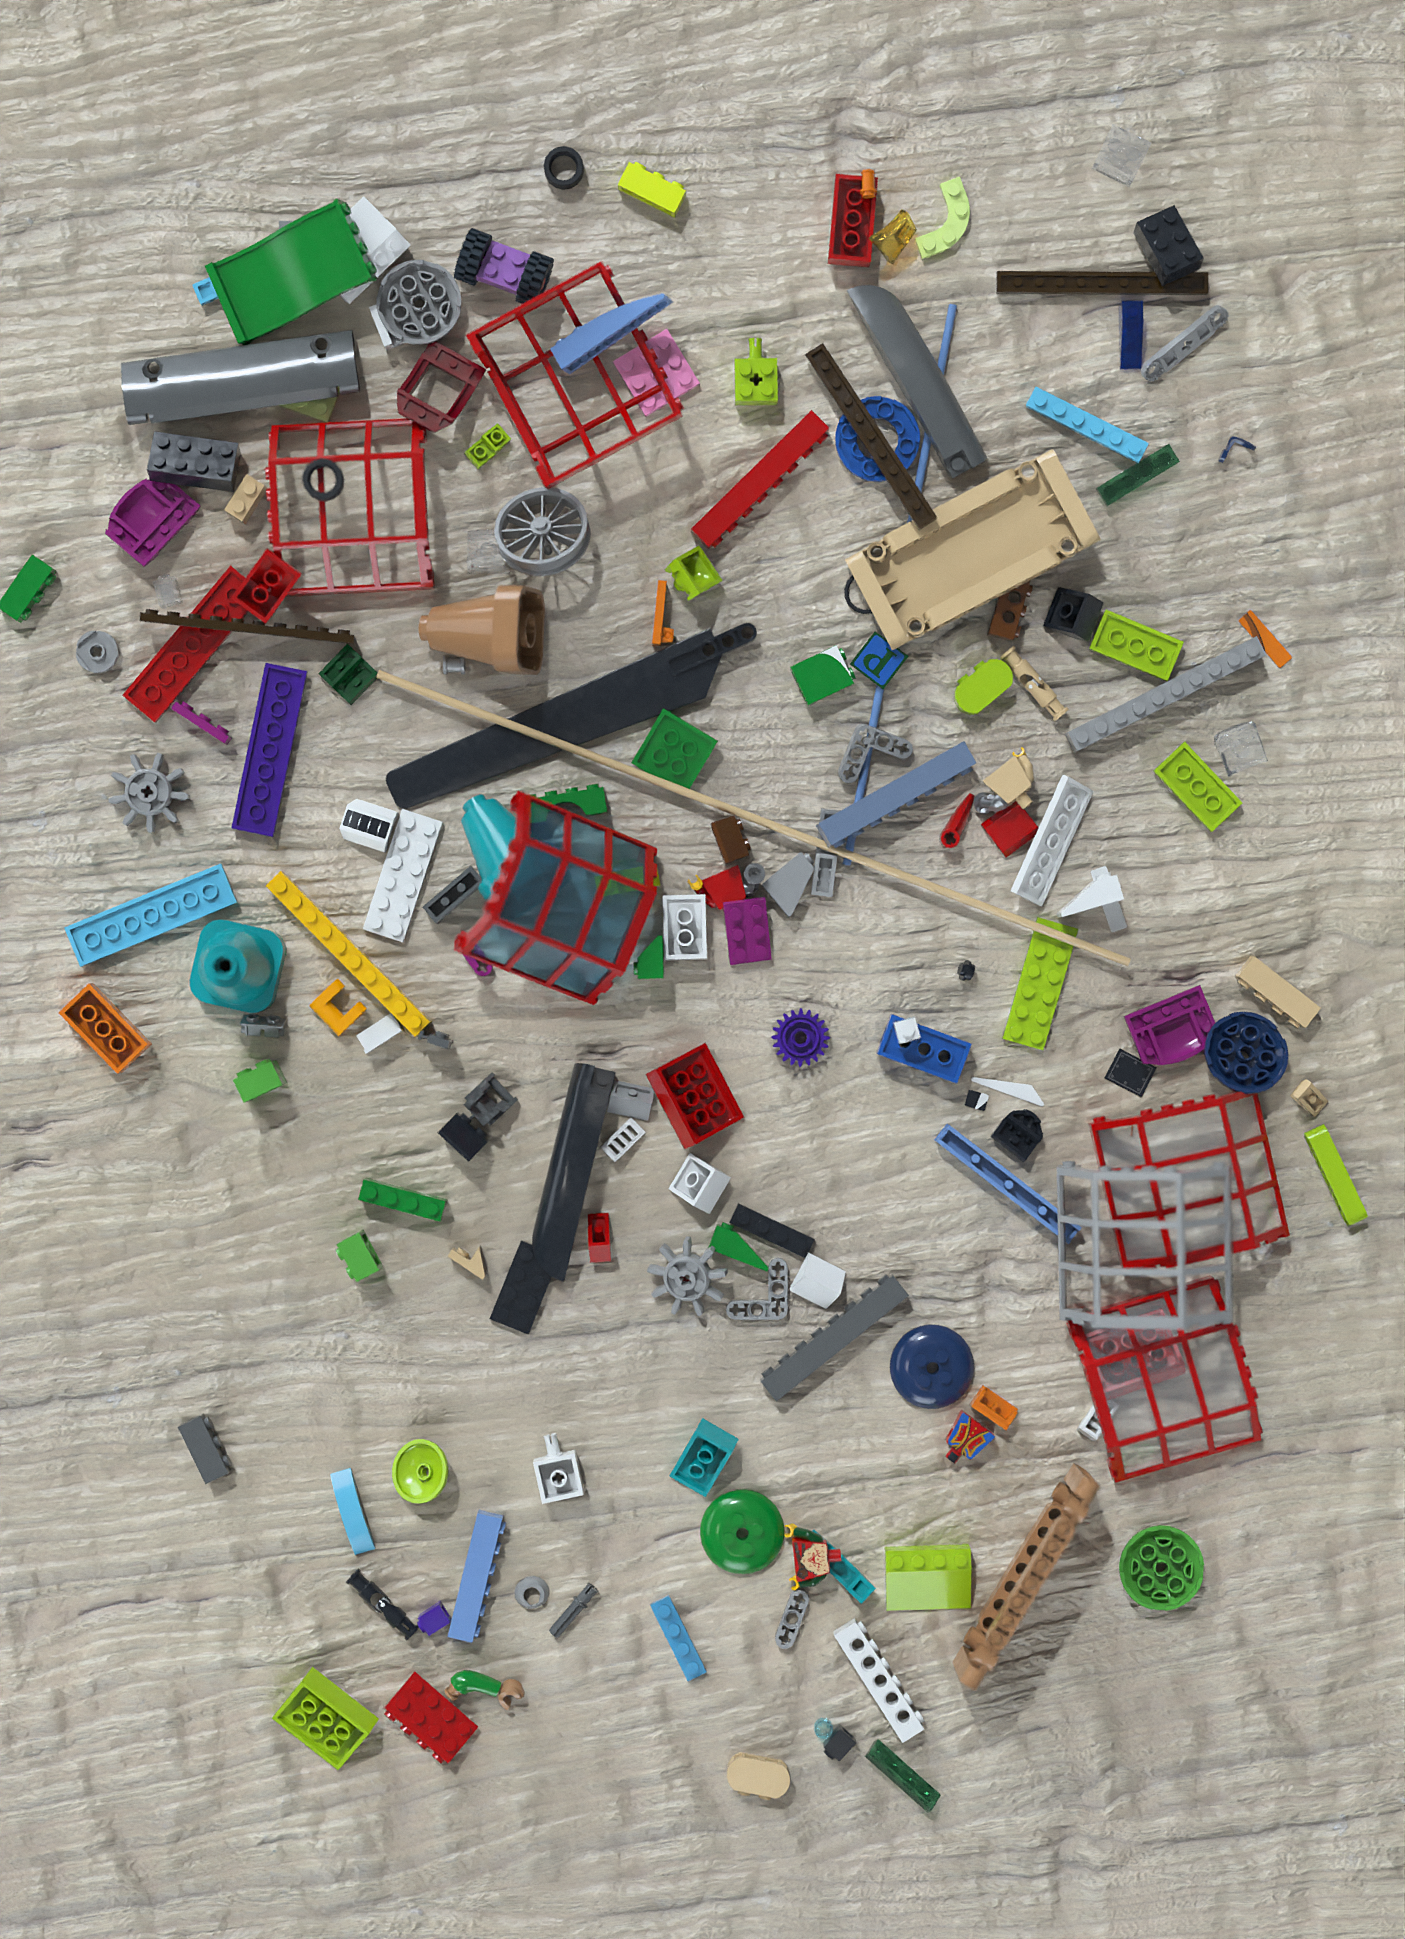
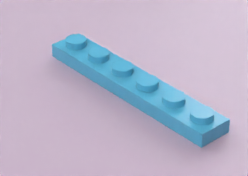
(1087, 425)

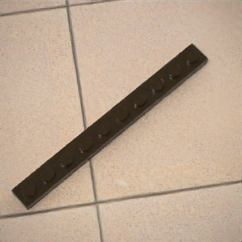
(1097, 283)
(871, 436)
(238, 625)

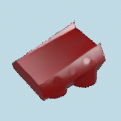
(1010, 828)

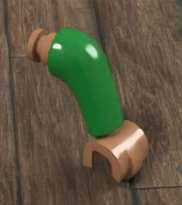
(470, 1681)

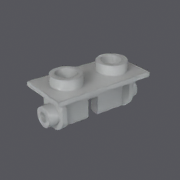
(253, 1024)

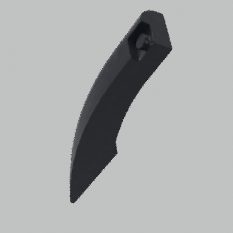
(570, 1167)

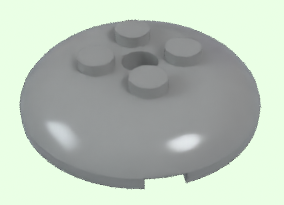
(414, 282)

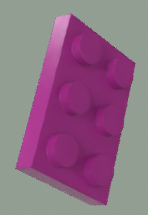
(747, 931)

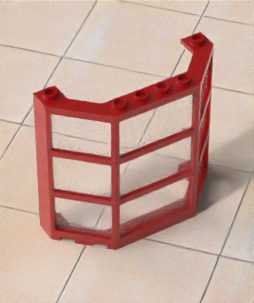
(1191, 1138)
(1168, 1390)

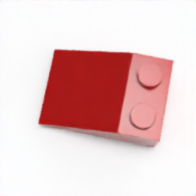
(266, 586)

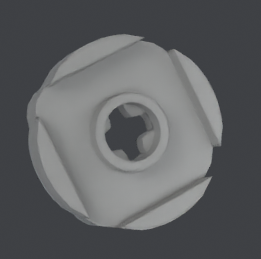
(109, 652)

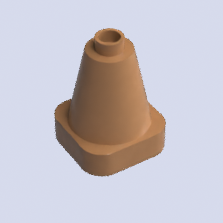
(491, 629)

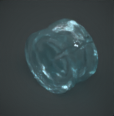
(817, 1731)

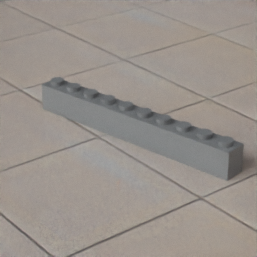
(1165, 694)

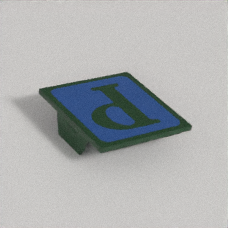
(878, 660)

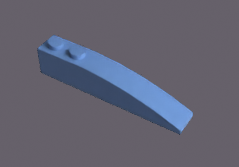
(604, 331)

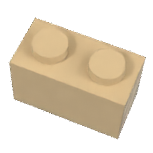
(246, 499)

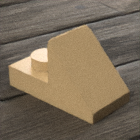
(1309, 1097)
(474, 1265)

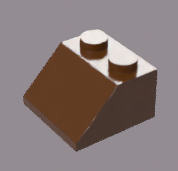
(730, 839)

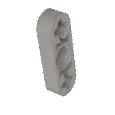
(781, 1631)

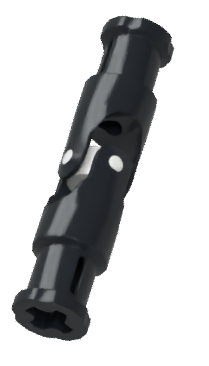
(394, 1615)

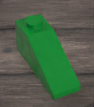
(734, 1246)

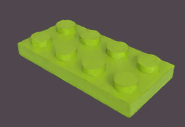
(1136, 645)
(1197, 787)

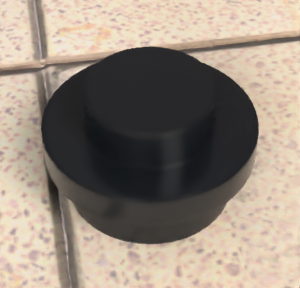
(966, 970)

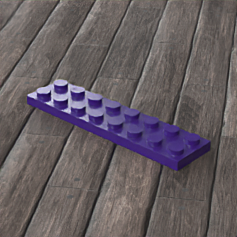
(269, 749)

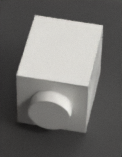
(906, 1030)

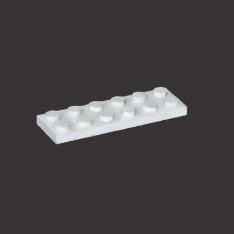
(1052, 840)
(402, 875)

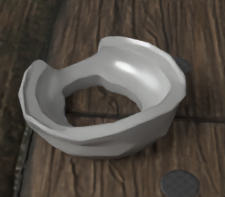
(531, 1581)

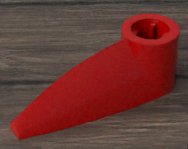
(957, 822)

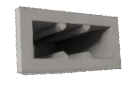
(789, 882)

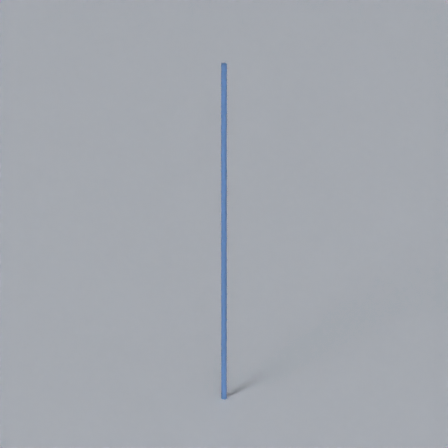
(919, 482)

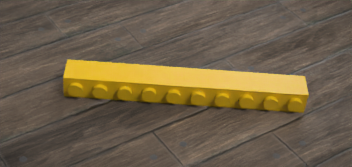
(348, 953)

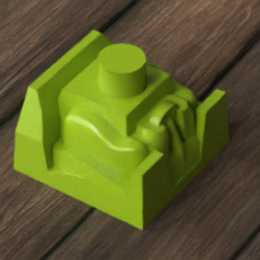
(693, 573)

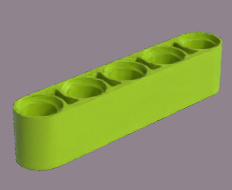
(1335, 1175)

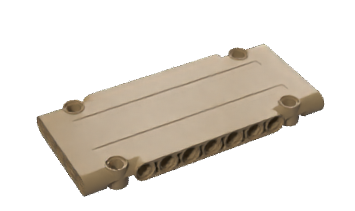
(973, 550)

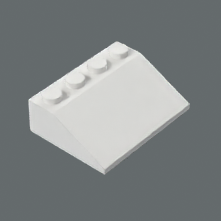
(381, 238)

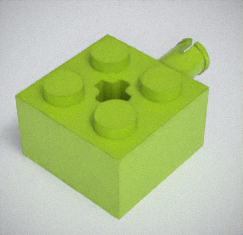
(756, 367)

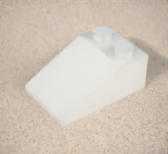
(1097, 893)
(684, 927)

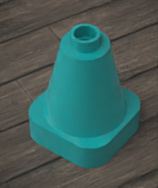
(488, 832)
(255, 969)

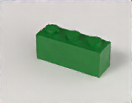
(27, 589)

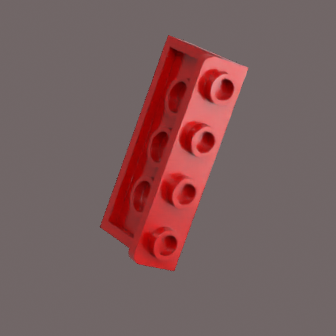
(430, 1718)

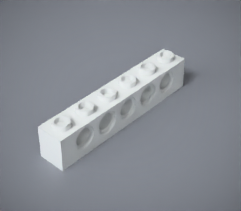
(905, 1727)

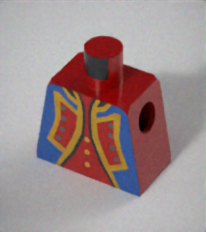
(967, 1437)

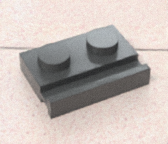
(439, 1039)

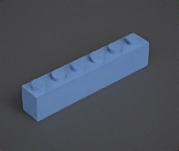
(476, 1575)

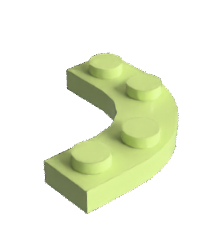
(955, 225)

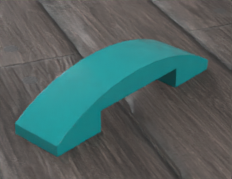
(850, 1576)

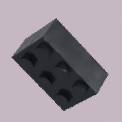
(1168, 245)

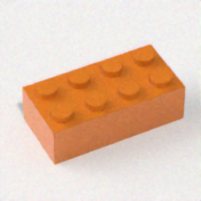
(105, 1028)

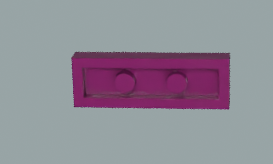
(202, 721)

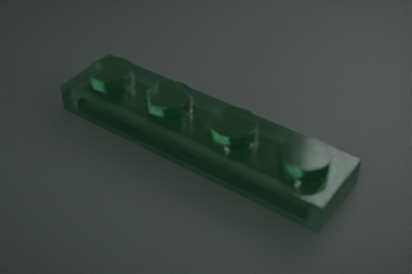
(1137, 475)
(902, 1775)

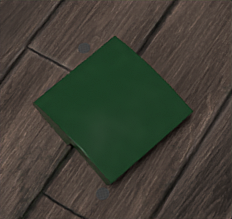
(349, 674)

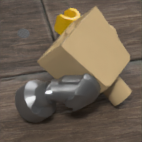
(1008, 784)

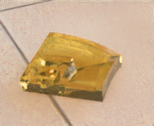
(894, 236)

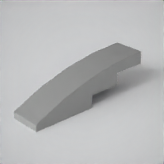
(824, 864)

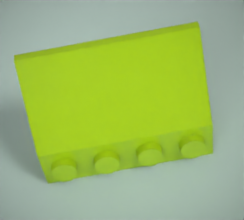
(928, 1577)
(325, 1718)

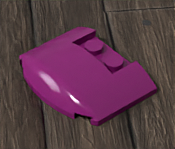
(149, 518)
(1171, 1028)

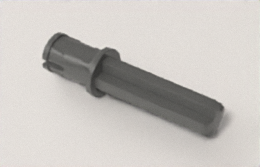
(573, 1610)

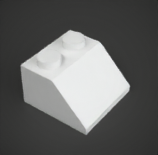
(699, 1183)

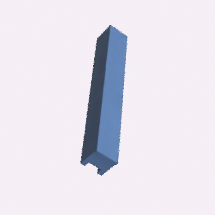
(1003, 1180)

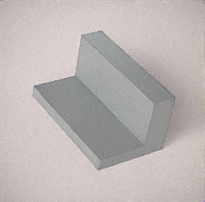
(630, 1100)

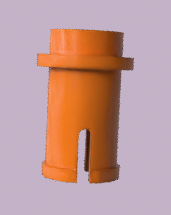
(868, 183)

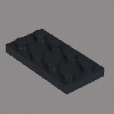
(521, 1291)

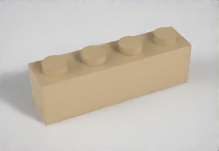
(1277, 992)

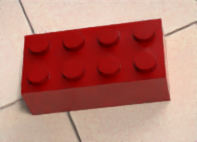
(851, 223)

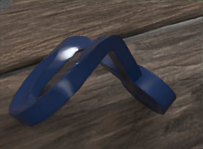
(1232, 440)

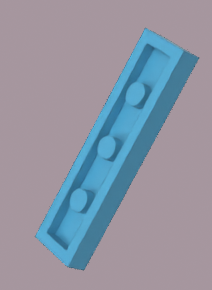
(678, 1638)

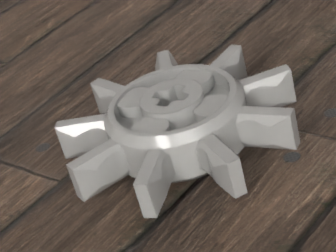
(144, 780)
(681, 1287)

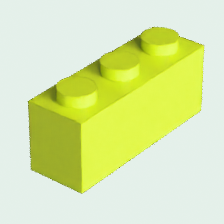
(652, 188)

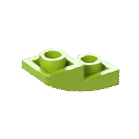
(487, 446)

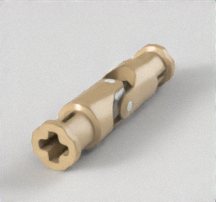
(1039, 689)

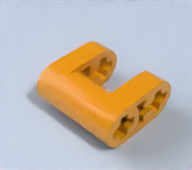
(331, 1014)

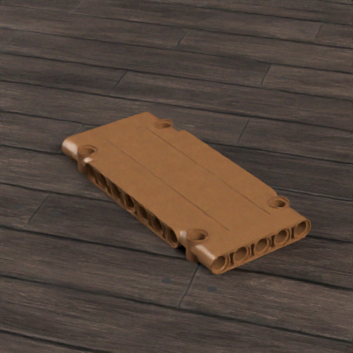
(987, 1641)

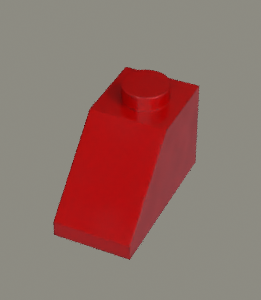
(599, 1237)

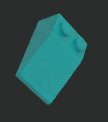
(704, 1457)

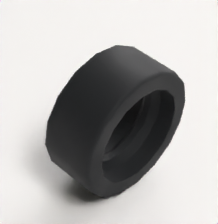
(563, 151)
(320, 496)

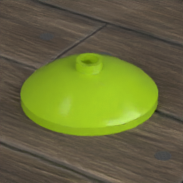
(411, 1468)

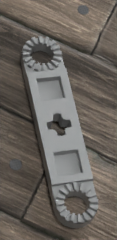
(1174, 350)

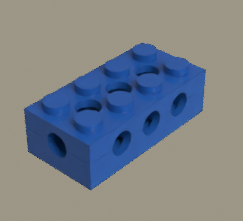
(929, 1062)

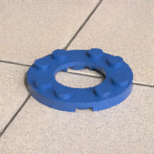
(900, 419)

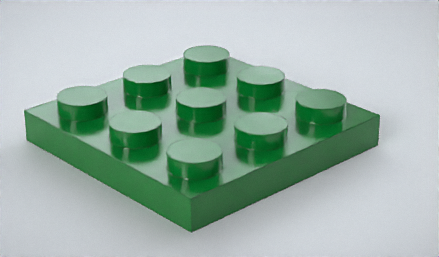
(674, 750)

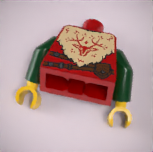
(810, 1557)

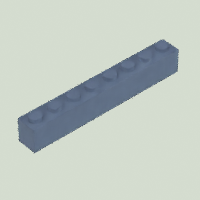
(896, 794)

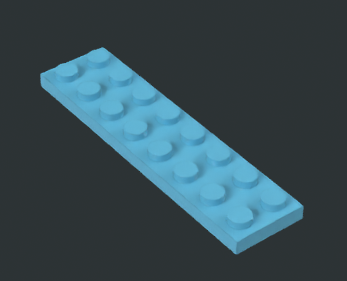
(150, 915)

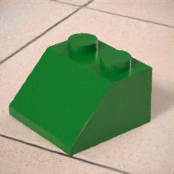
(650, 961)

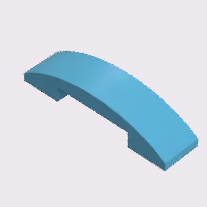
(351, 1511)

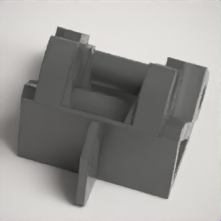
(483, 1106)

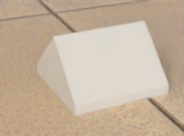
(818, 1281)

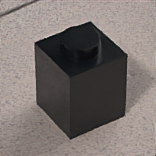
(839, 1743)

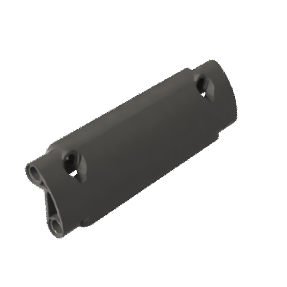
(239, 378)

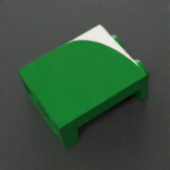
(822, 675)

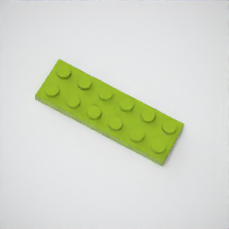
(1039, 987)

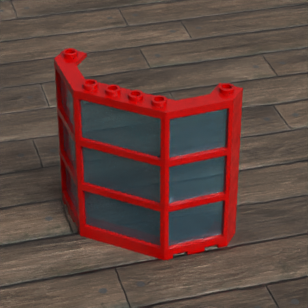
(564, 902)

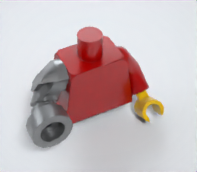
(728, 885)

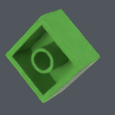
(260, 1080)
(359, 1256)

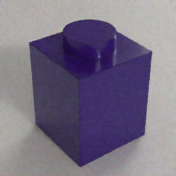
(433, 1618)

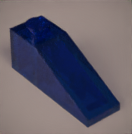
(1130, 334)

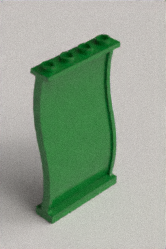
(291, 272)

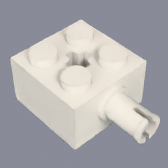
(557, 1461)

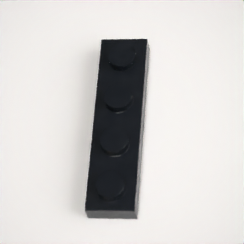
(771, 1230)

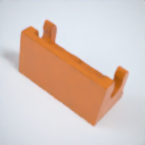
(994, 1407)

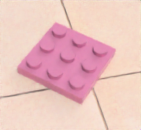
(640, 378)

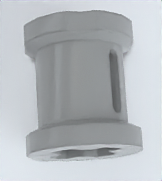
(453, 664)

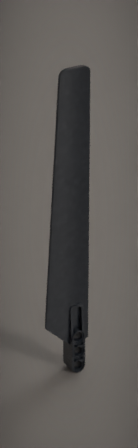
(597, 708)

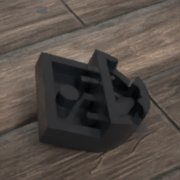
(1019, 1133)

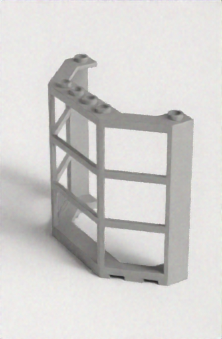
(1097, 1320)

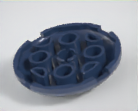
(1259, 1040)
(928, 1345)

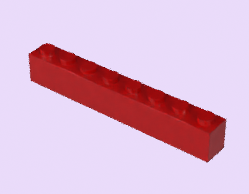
(760, 480)

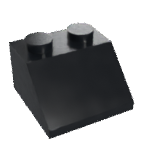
(1073, 613)
(463, 1136)

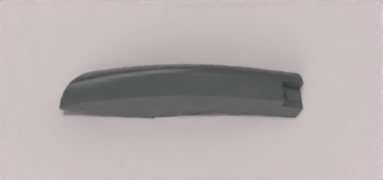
(919, 378)

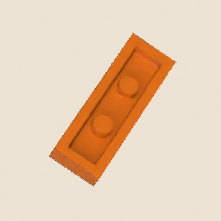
(660, 633)

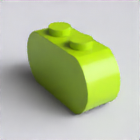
(982, 686)

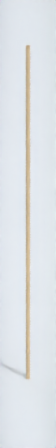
(753, 817)

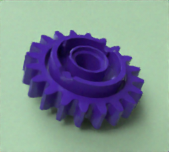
(813, 1042)

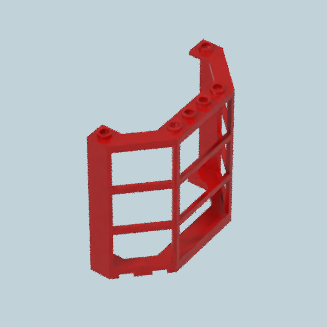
(517, 415)
(421, 536)

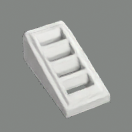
(610, 1152)
(1084, 1430)

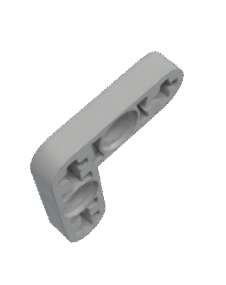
(870, 741)
(767, 1305)

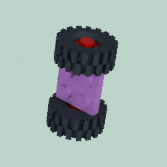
(502, 266)

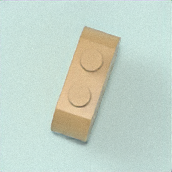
(758, 1775)

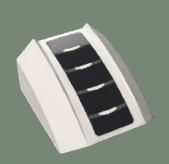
(368, 824)

